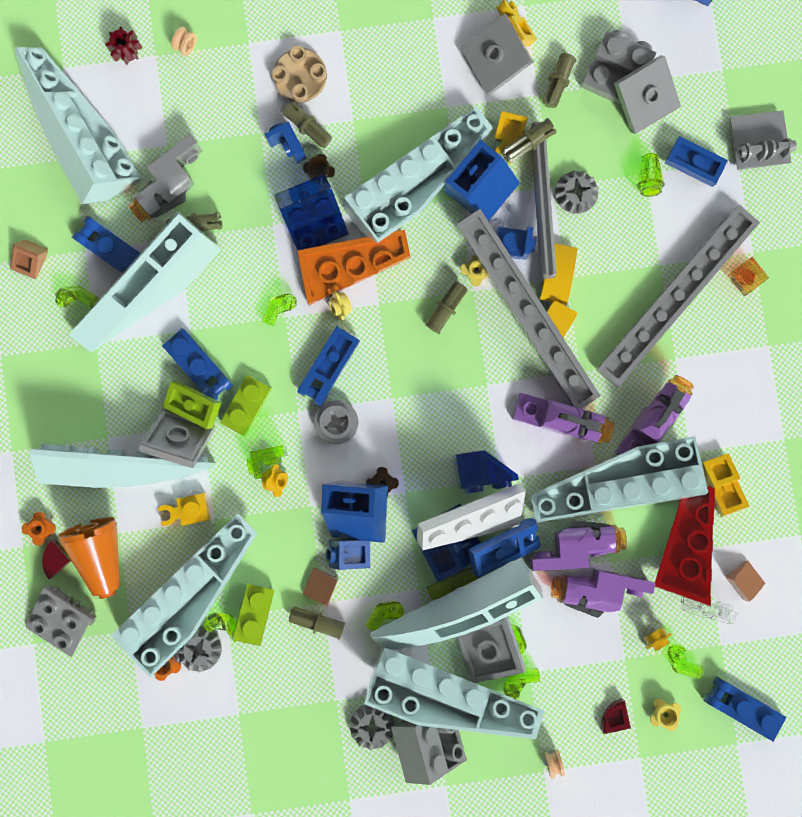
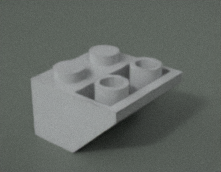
(427, 751)

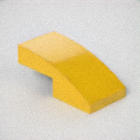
(560, 286)
(724, 477)

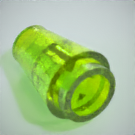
(650, 176)

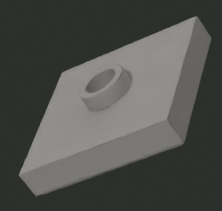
(497, 54)
(647, 94)
(175, 439)
(491, 652)

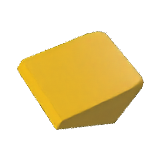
(561, 316)

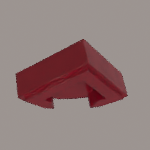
(54, 559)
(615, 717)

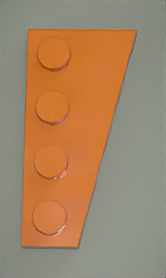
(348, 263)

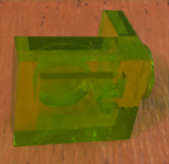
(269, 455)

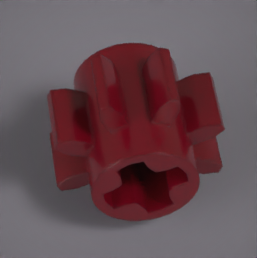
(123, 45)

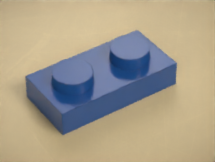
(696, 161)

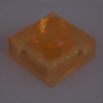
(748, 276)

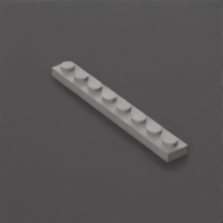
(677, 296)
(527, 309)

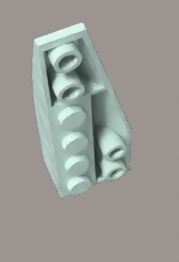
(76, 132)
(415, 179)
(149, 282)
(89, 469)
(629, 480)
(184, 600)
(464, 609)
(445, 700)

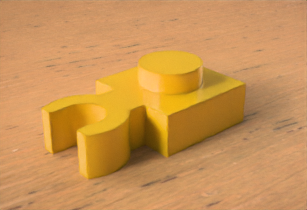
(519, 23)
(509, 129)
(189, 510)

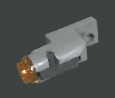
(170, 183)

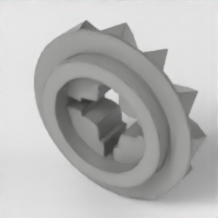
(569, 201)
(323, 419)
(203, 662)
(361, 735)

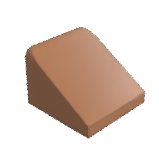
(28, 258)
(746, 581)
(320, 586)

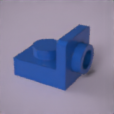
(285, 135)
(518, 242)
(348, 554)

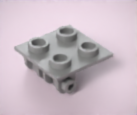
(761, 140)
(59, 620)

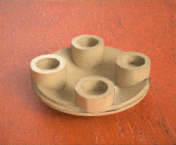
(299, 75)

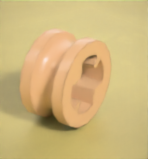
(184, 41)
(554, 764)

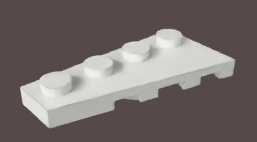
(478, 518)

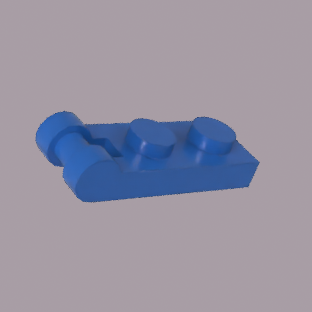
(107, 245)
(196, 364)
(329, 365)
(504, 548)
(745, 709)

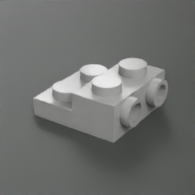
(613, 61)

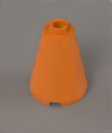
(95, 554)

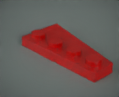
(689, 549)

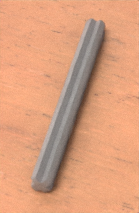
(543, 210)

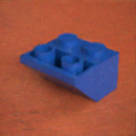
(481, 181)
(355, 510)

